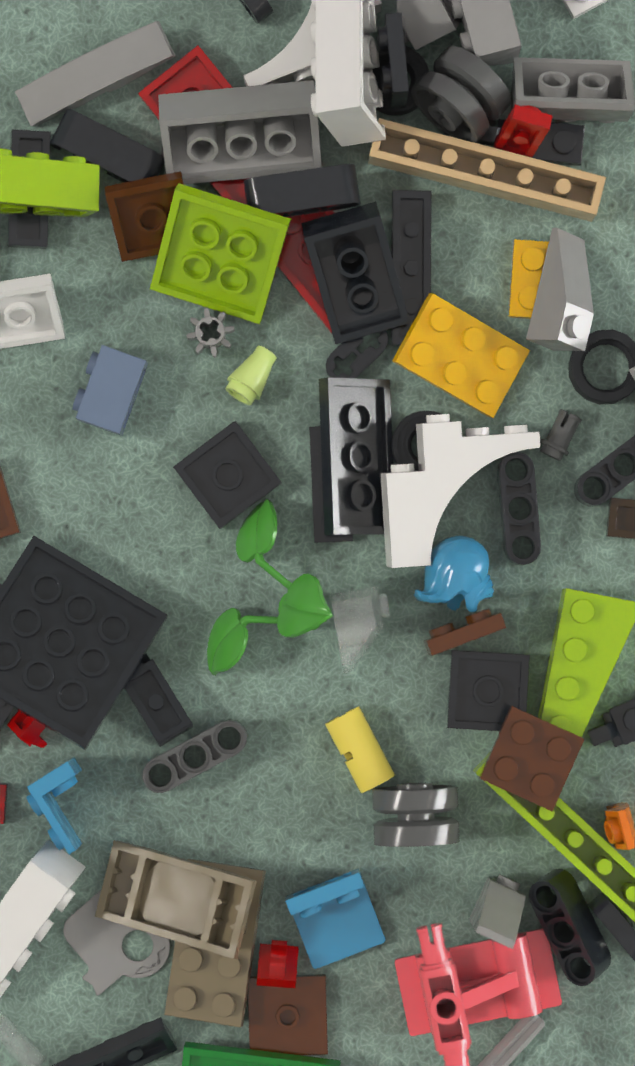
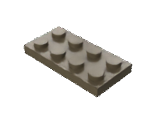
(210, 984)

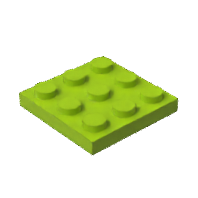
(219, 253)

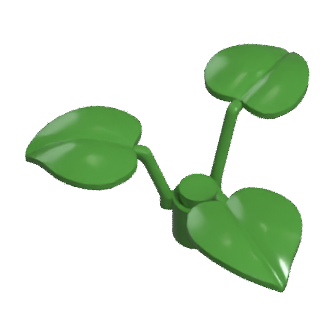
(299, 609)

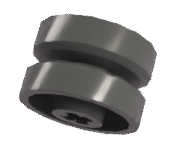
(461, 95)
(415, 815)

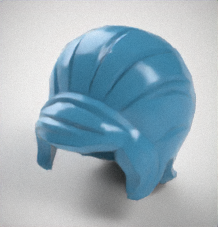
(457, 573)

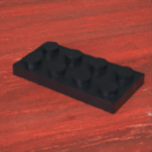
(354, 453)

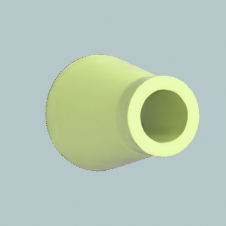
(251, 376)

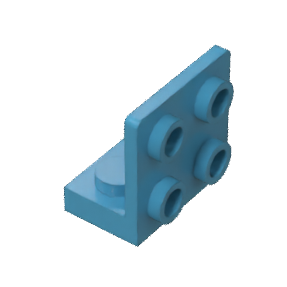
(44, 803)
(335, 918)

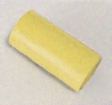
(361, 749)

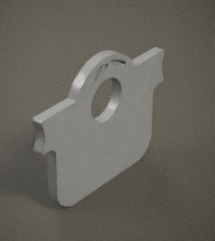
(101, 948)

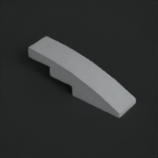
(95, 73)

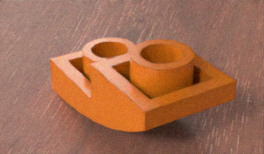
(620, 826)

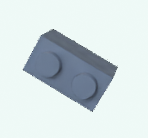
(110, 389)

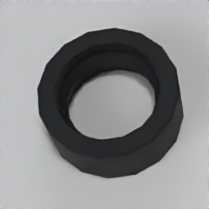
(577, 375)

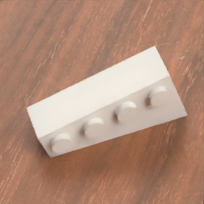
(343, 70)
(30, 902)

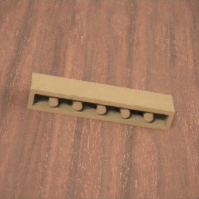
(488, 170)

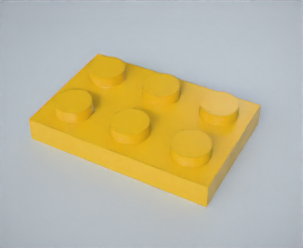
(461, 355)

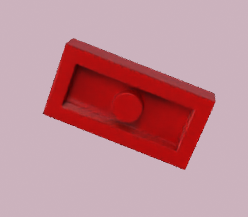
(523, 130)

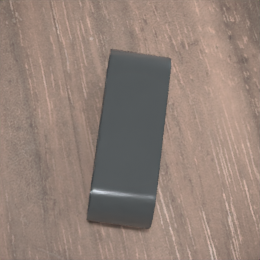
(181, 770)

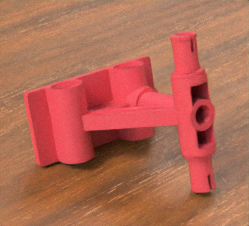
(474, 984)

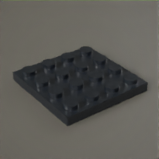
(68, 641)

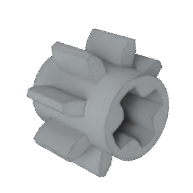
(212, 343)

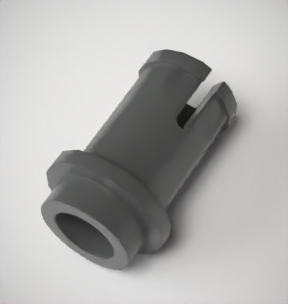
(560, 435)

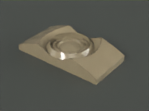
(176, 898)

